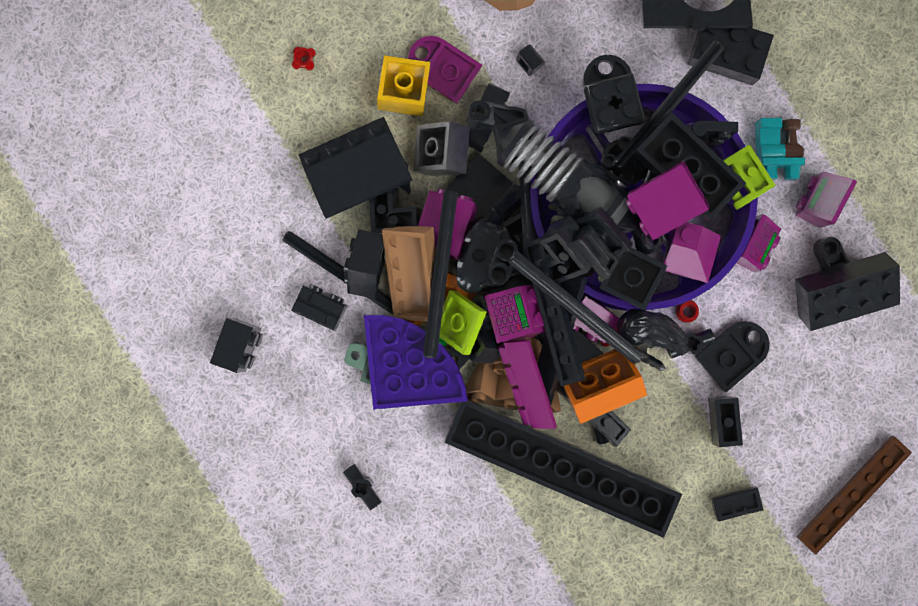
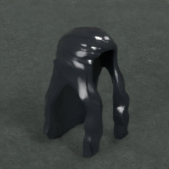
(652, 330)

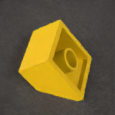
(403, 86)

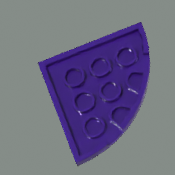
(400, 371)

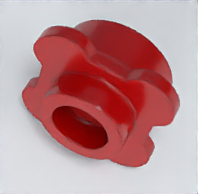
(300, 52)

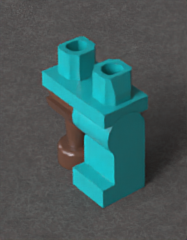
(776, 154)

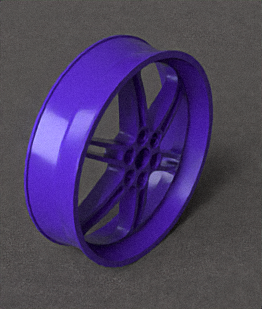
(742, 220)

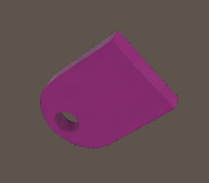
(450, 68)

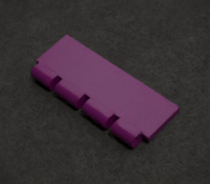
(530, 387)

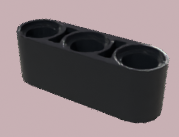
(478, 138)

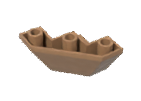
(491, 385)

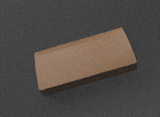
(410, 269)

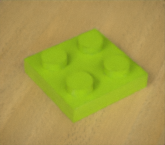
(461, 322)

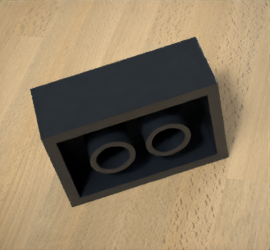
(742, 55)

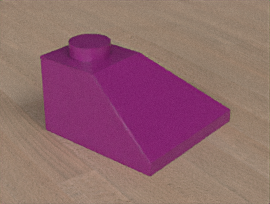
(691, 251)

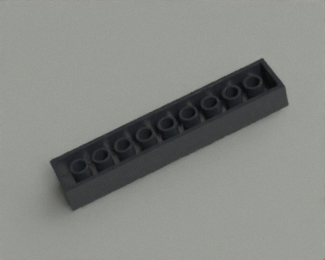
(563, 467)

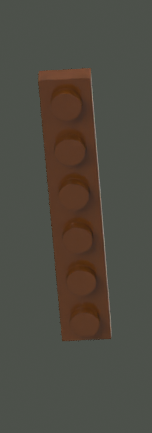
(854, 494)

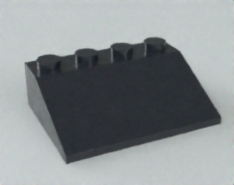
(354, 167)

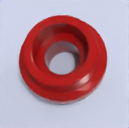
(692, 316)

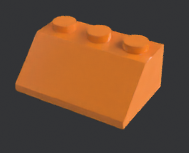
(608, 385)

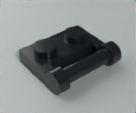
(714, 131)

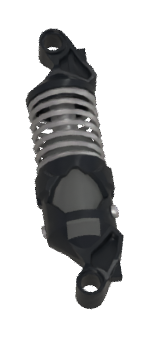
(569, 182)

